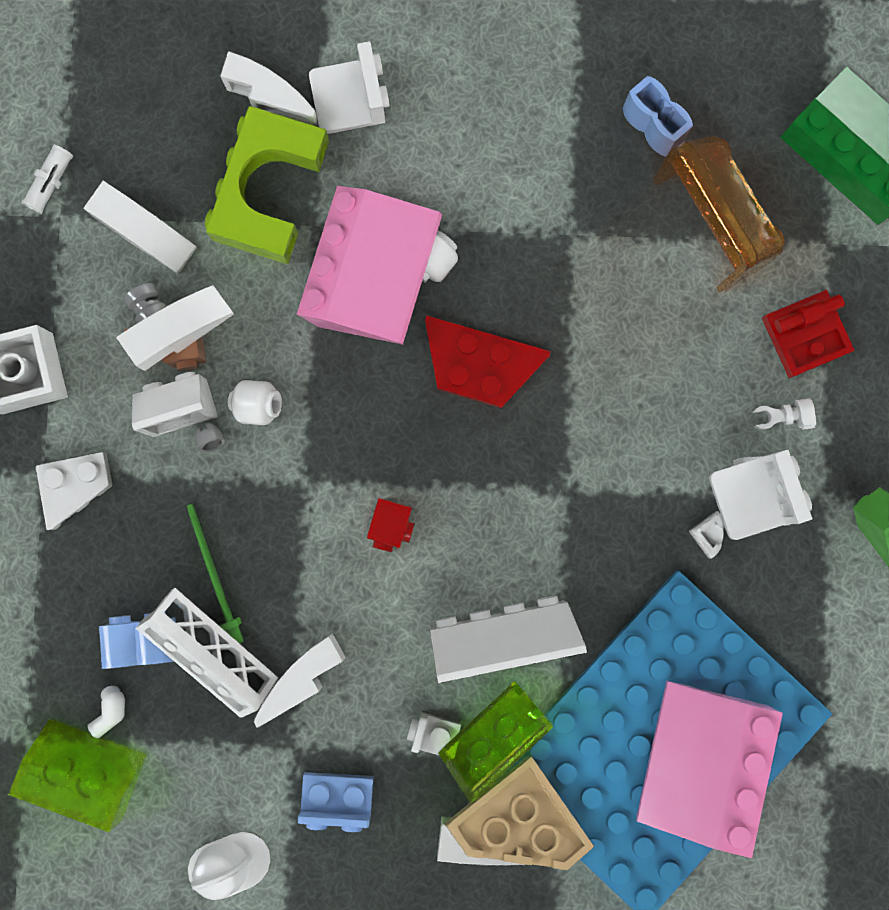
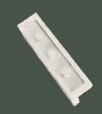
(197, 659)

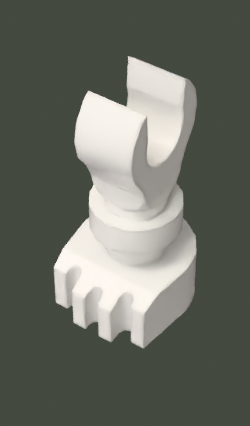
(802, 412)

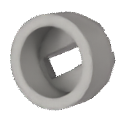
(209, 438)

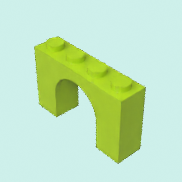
(262, 140)

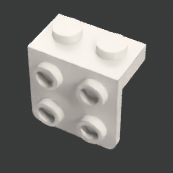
(349, 93)
(760, 495)

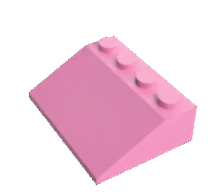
(369, 265)
(709, 768)

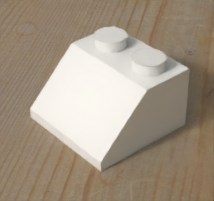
(172, 405)

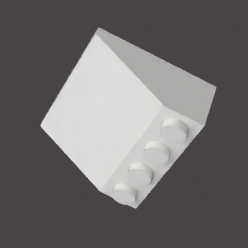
(505, 639)

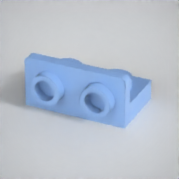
(336, 801)

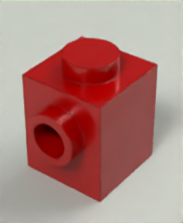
(390, 525)

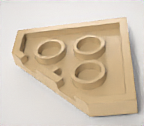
(520, 822)

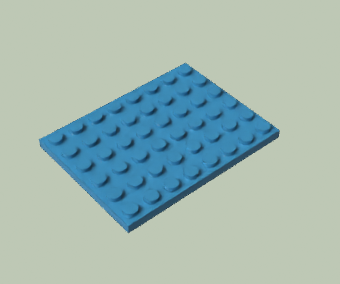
(609, 721)

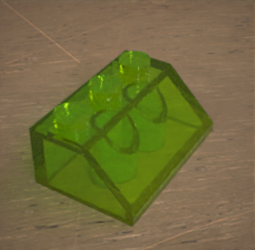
(495, 740)
(78, 775)

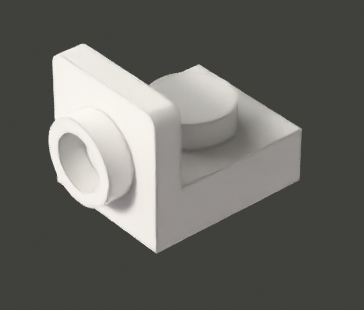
(431, 733)

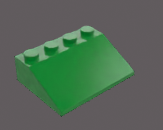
(848, 142)

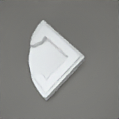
(709, 534)

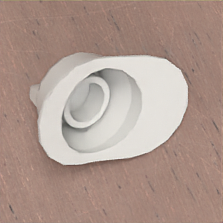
(228, 865)

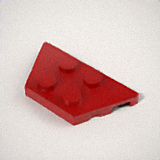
(480, 363)

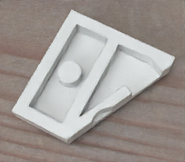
(71, 485)

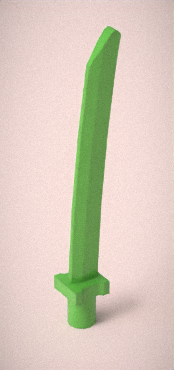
(230, 625)

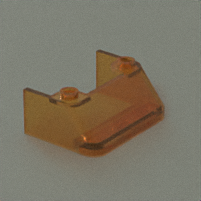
(725, 204)

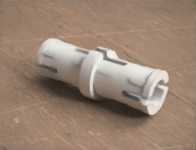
(59, 160)

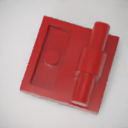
(808, 333)

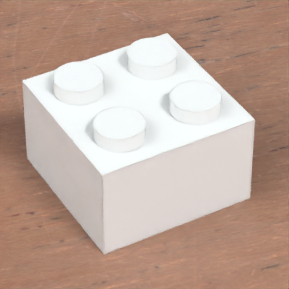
(29, 369)

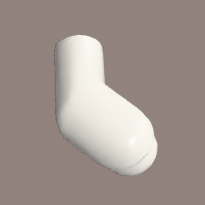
(112, 711)

